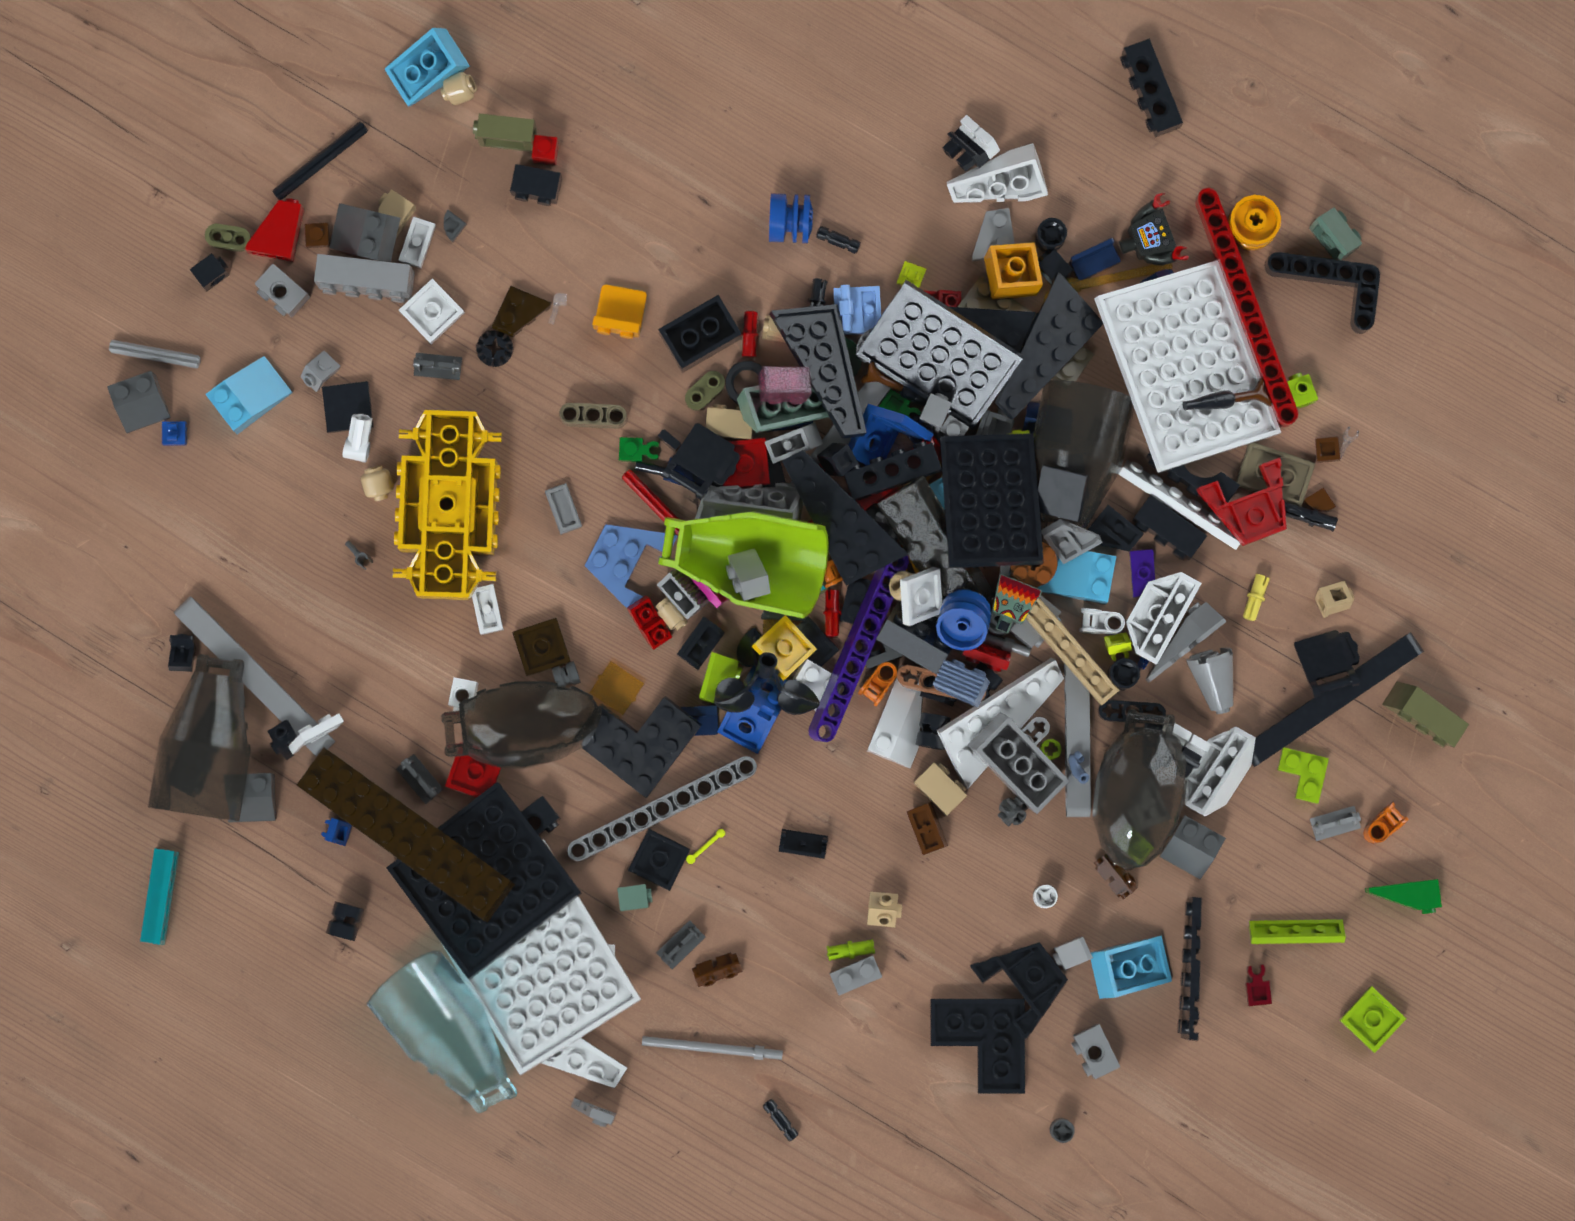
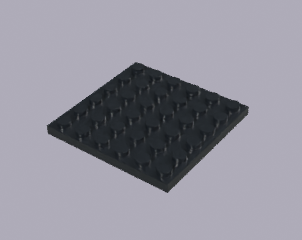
(507, 842)

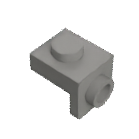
(319, 371)

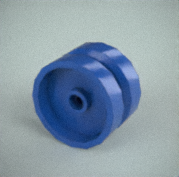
(964, 620)

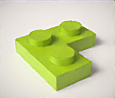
(1310, 770)

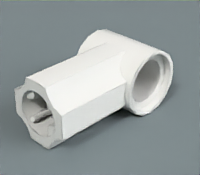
(357, 443)

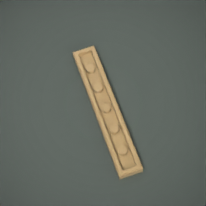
(1071, 652)

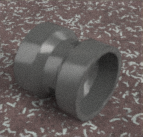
(560, 675)
(1065, 1130)

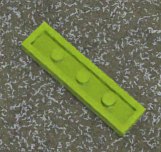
(1296, 931)

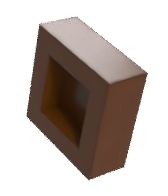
(317, 235)
(1327, 449)

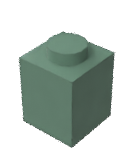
(634, 897)

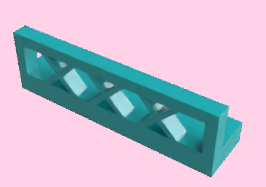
(159, 896)

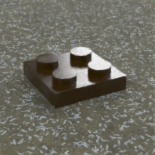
(541, 647)

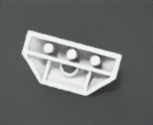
(1160, 613)
(1219, 771)

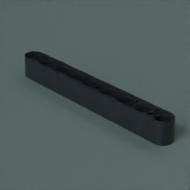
(1322, 707)

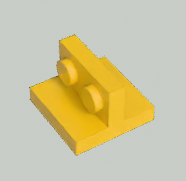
(787, 645)

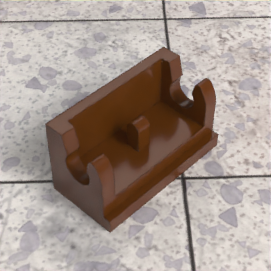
(927, 828)

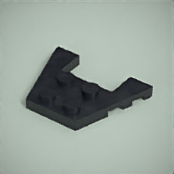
(1033, 975)

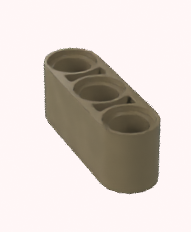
(584, 408)

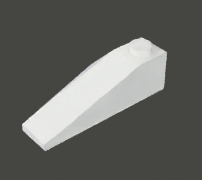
(1008, 176)
(899, 725)

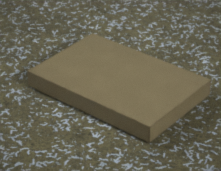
(1294, 470)

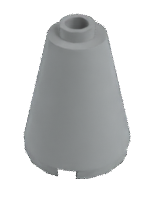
(1214, 677)

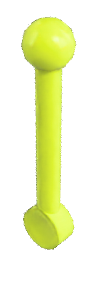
(692, 858)

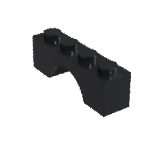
(1193, 482)

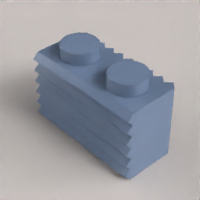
(961, 682)

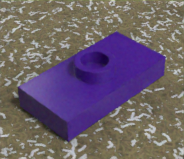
(1141, 570)

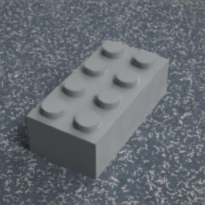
(364, 277)
(1018, 762)

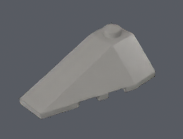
(776, 501)
(1194, 629)

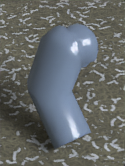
(1077, 771)

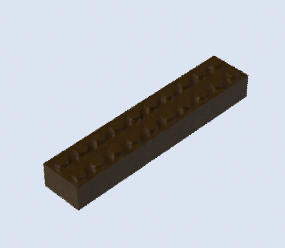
(405, 834)

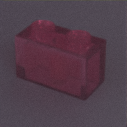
(784, 384)

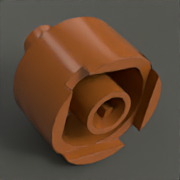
(1041, 574)

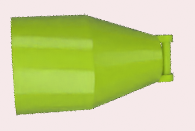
(788, 548)

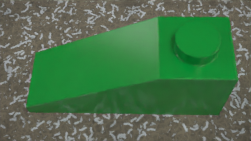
(1413, 895)

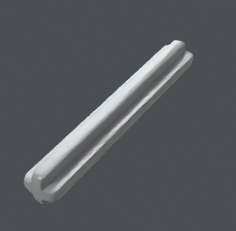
(154, 354)

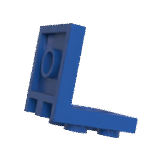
(884, 427)
(759, 716)

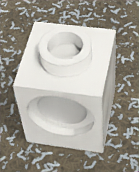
(458, 685)

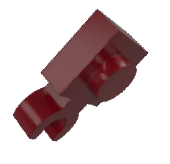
(1258, 991)

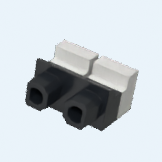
(973, 143)
(1192, 747)

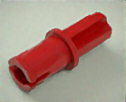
(749, 334)
(832, 613)

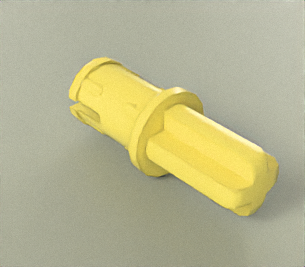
(1256, 597)

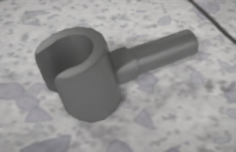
(360, 557)

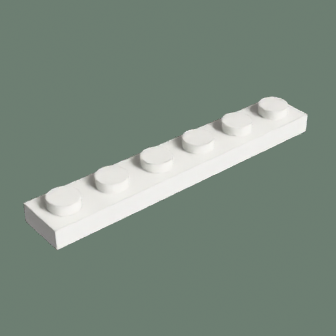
(1175, 500)

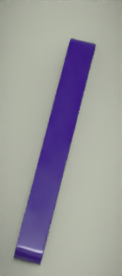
(849, 653)

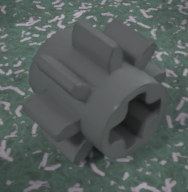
(1012, 811)

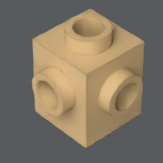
(883, 909)

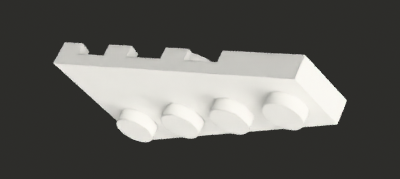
(588, 1062)

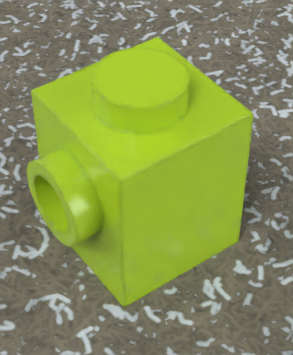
(1302, 390)

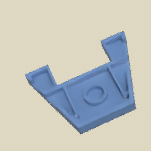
(617, 556)

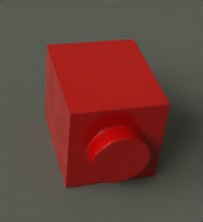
(545, 150)

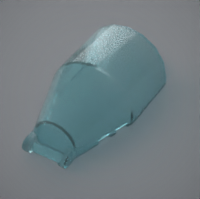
(444, 1028)

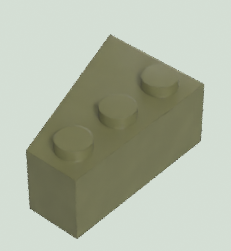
(1425, 714)

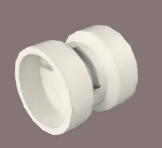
(1045, 896)

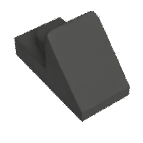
(876, 658)

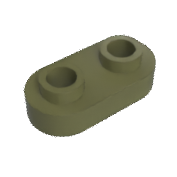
(228, 237)
(705, 390)

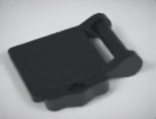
(704, 456)
(1328, 656)

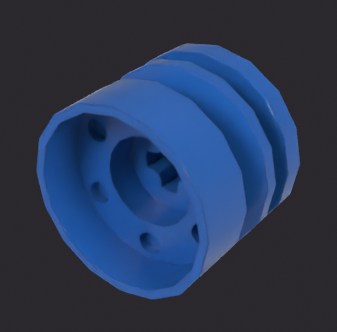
(789, 218)

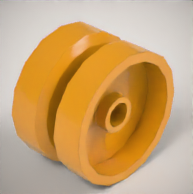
(1257, 209)

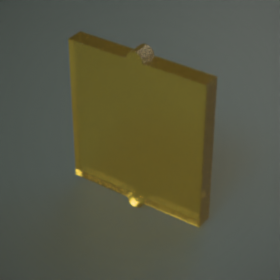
(616, 688)

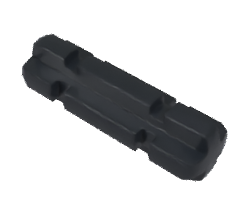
(838, 239)
(780, 1120)

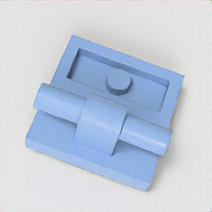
(858, 307)

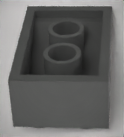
(364, 233)

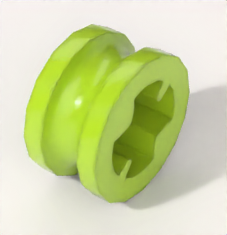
(1046, 743)

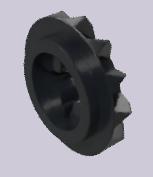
(501, 356)

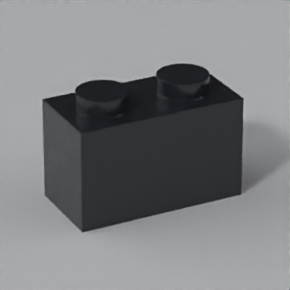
(535, 185)

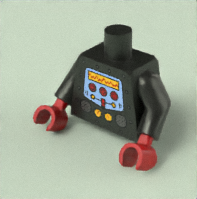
(1152, 235)

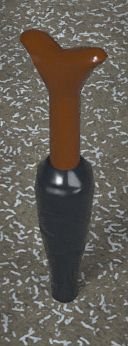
(875, 376)
(1226, 399)

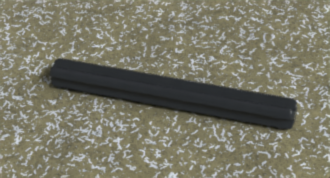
(320, 160)

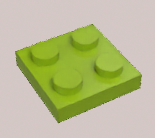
(1372, 1019)

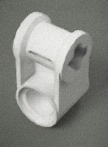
(1100, 622)

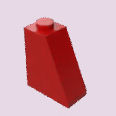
(278, 232)

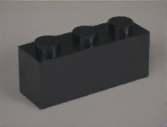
(1169, 528)

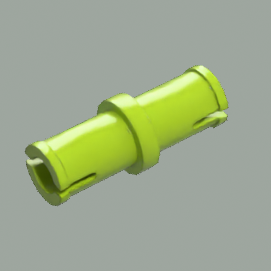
(850, 949)

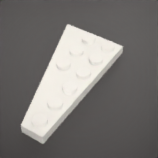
(1016, 700)

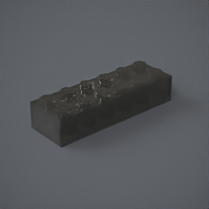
(921, 529)

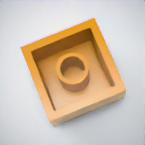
(1013, 270)

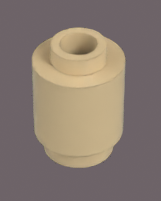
(671, 615)

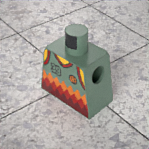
(1013, 602)

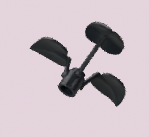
(735, 698)

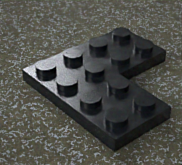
(646, 754)
(990, 1028)

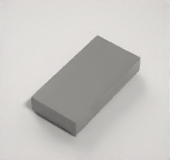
(563, 508)

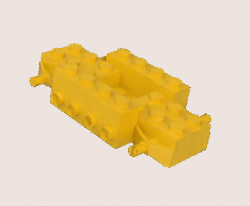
(439, 537)

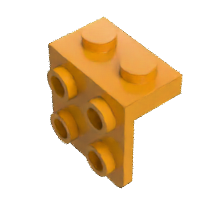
(620, 311)

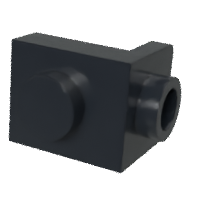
(181, 653)
(281, 736)

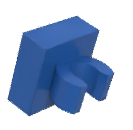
(174, 433)
(337, 831)

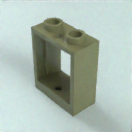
(505, 132)

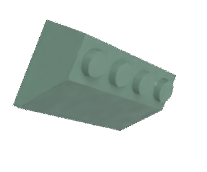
(766, 416)

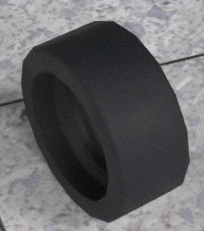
(733, 372)

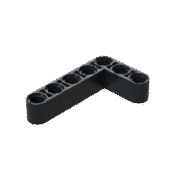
(1333, 277)

